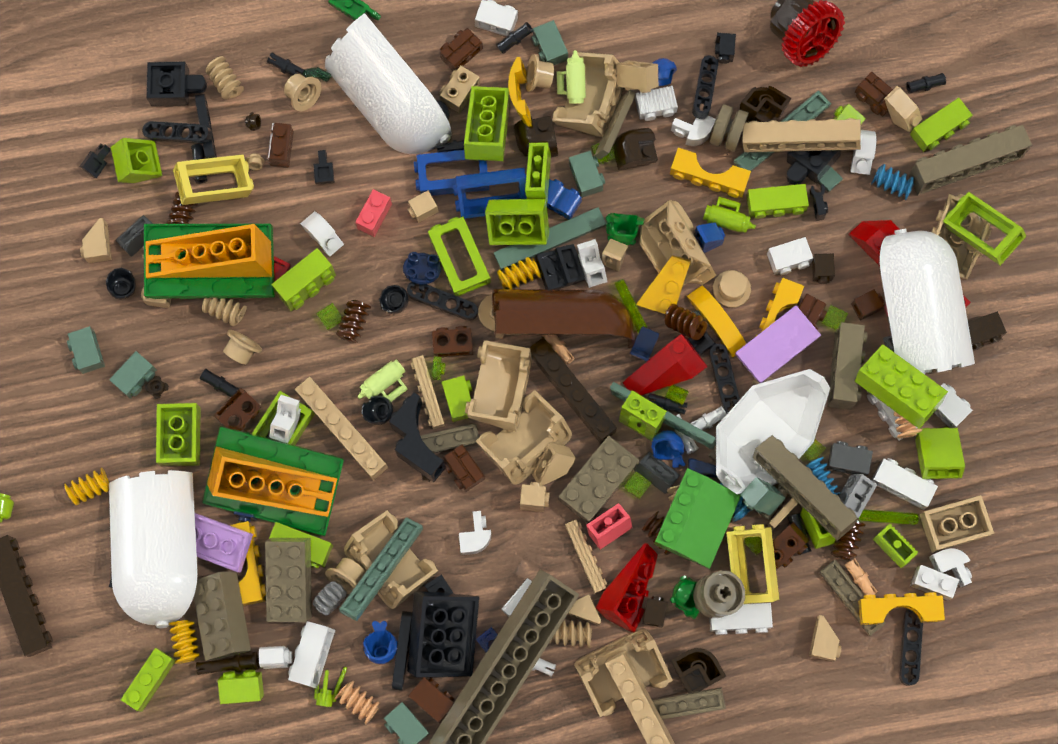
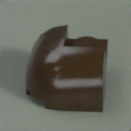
(764, 104)
(539, 132)
(635, 148)
(697, 669)

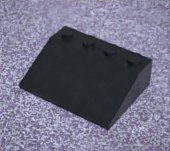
(443, 635)

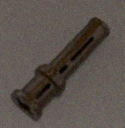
(236, 663)

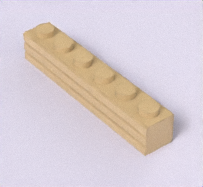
(426, 387)
(584, 553)

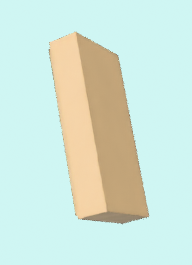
(782, 513)

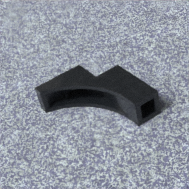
(411, 447)

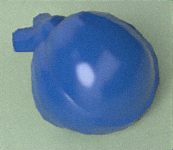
(665, 71)
(668, 446)
(380, 645)

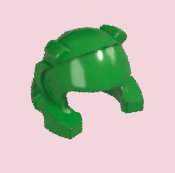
(623, 227)
(684, 596)

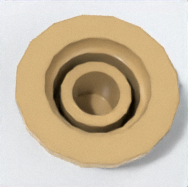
(539, 74)
(302, 91)
(731, 289)
(240, 347)
(346, 574)

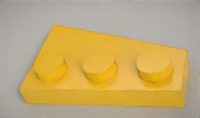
(666, 286)

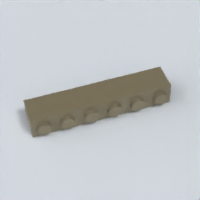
(805, 487)

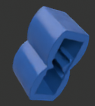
(562, 199)

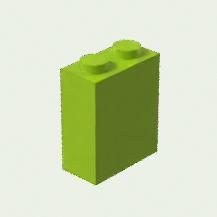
(940, 453)

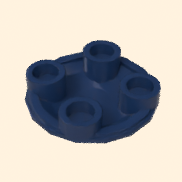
(422, 268)

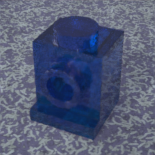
(484, 639)

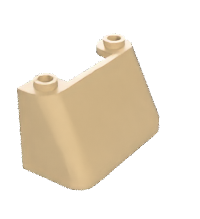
(600, 100)
(500, 385)
(520, 451)
(407, 576)
(598, 680)

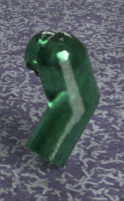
(317, 72)

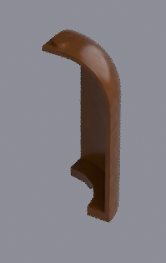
(561, 313)

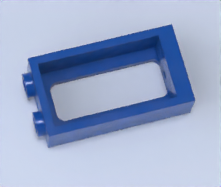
(444, 186)
(476, 207)

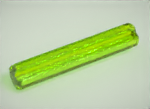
(630, 304)
(889, 517)

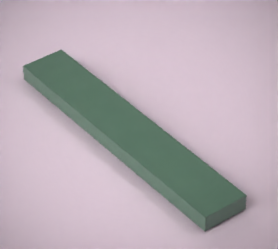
(808, 110)
(558, 236)
(672, 420)
(381, 569)

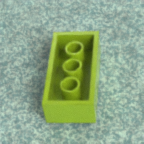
(487, 123)
(901, 386)

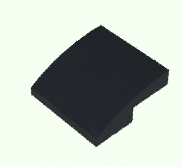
(560, 267)

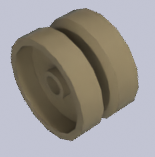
(729, 128)
(719, 594)

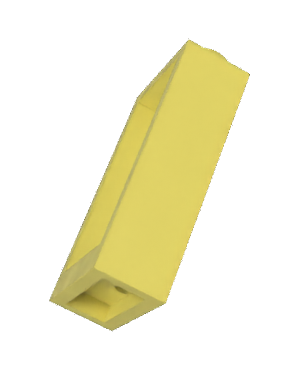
(234, 164)
(739, 566)

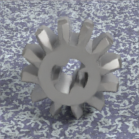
(329, 598)

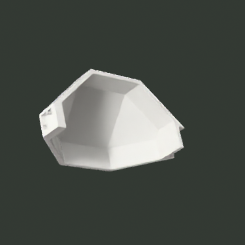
(780, 407)

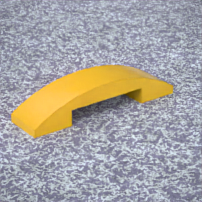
(516, 77)
(717, 319)

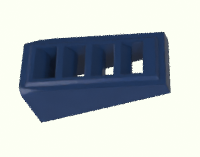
(703, 468)

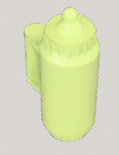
(574, 79)
(382, 380)

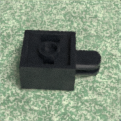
(174, 77)
(810, 164)

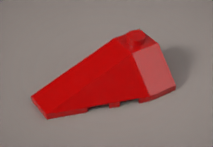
(669, 366)
(625, 595)

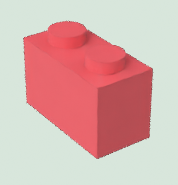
(373, 213)
(609, 526)

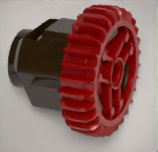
(806, 28)

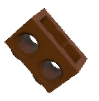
(452, 348)
(234, 407)

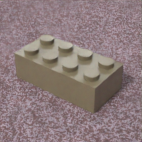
(846, 365)
(598, 480)
(288, 579)
(221, 616)

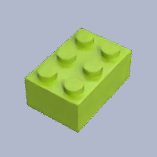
(517, 222)
(304, 280)
(178, 434)

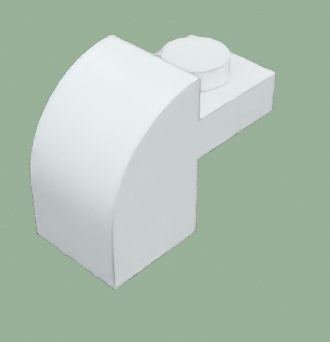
(696, 133)
(863, 158)
(322, 232)
(591, 263)
(285, 419)
(478, 540)
(955, 560)

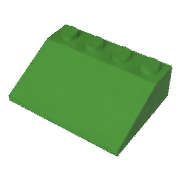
(697, 519)

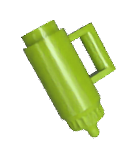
(728, 218)

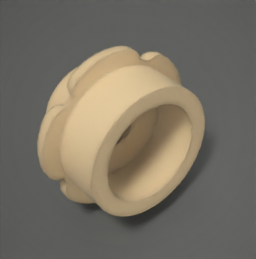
(255, 162)

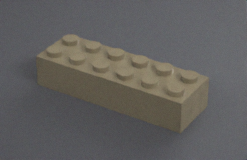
(970, 159)

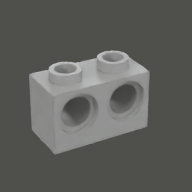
(857, 492)

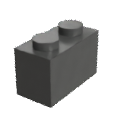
(849, 459)

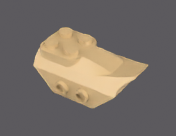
(670, 233)
(965, 253)

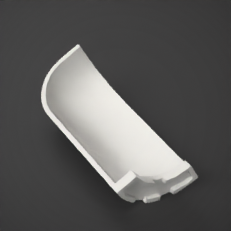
(387, 90)
(925, 301)
(153, 545)

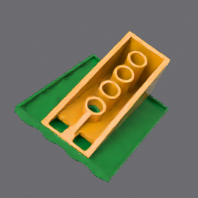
(208, 261)
(272, 480)

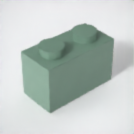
(549, 43)
(586, 173)
(85, 350)
(133, 375)
(762, 496)
(405, 725)

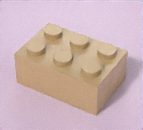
(956, 524)

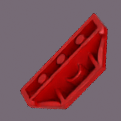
(871, 234)

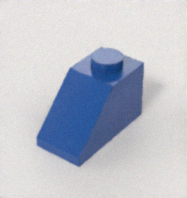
(709, 236)

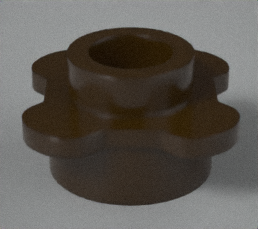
(156, 381)

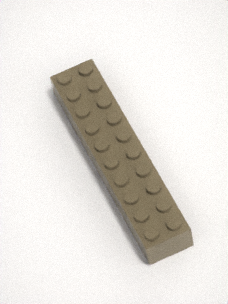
(507, 662)

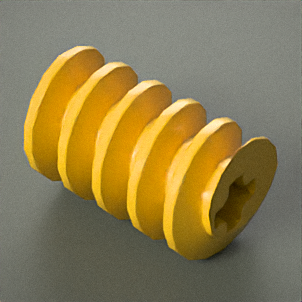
(518, 273)
(88, 487)
(184, 641)

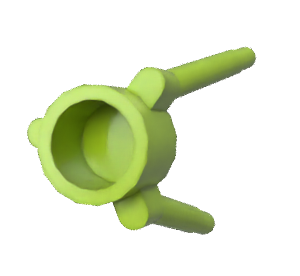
(325, 696)

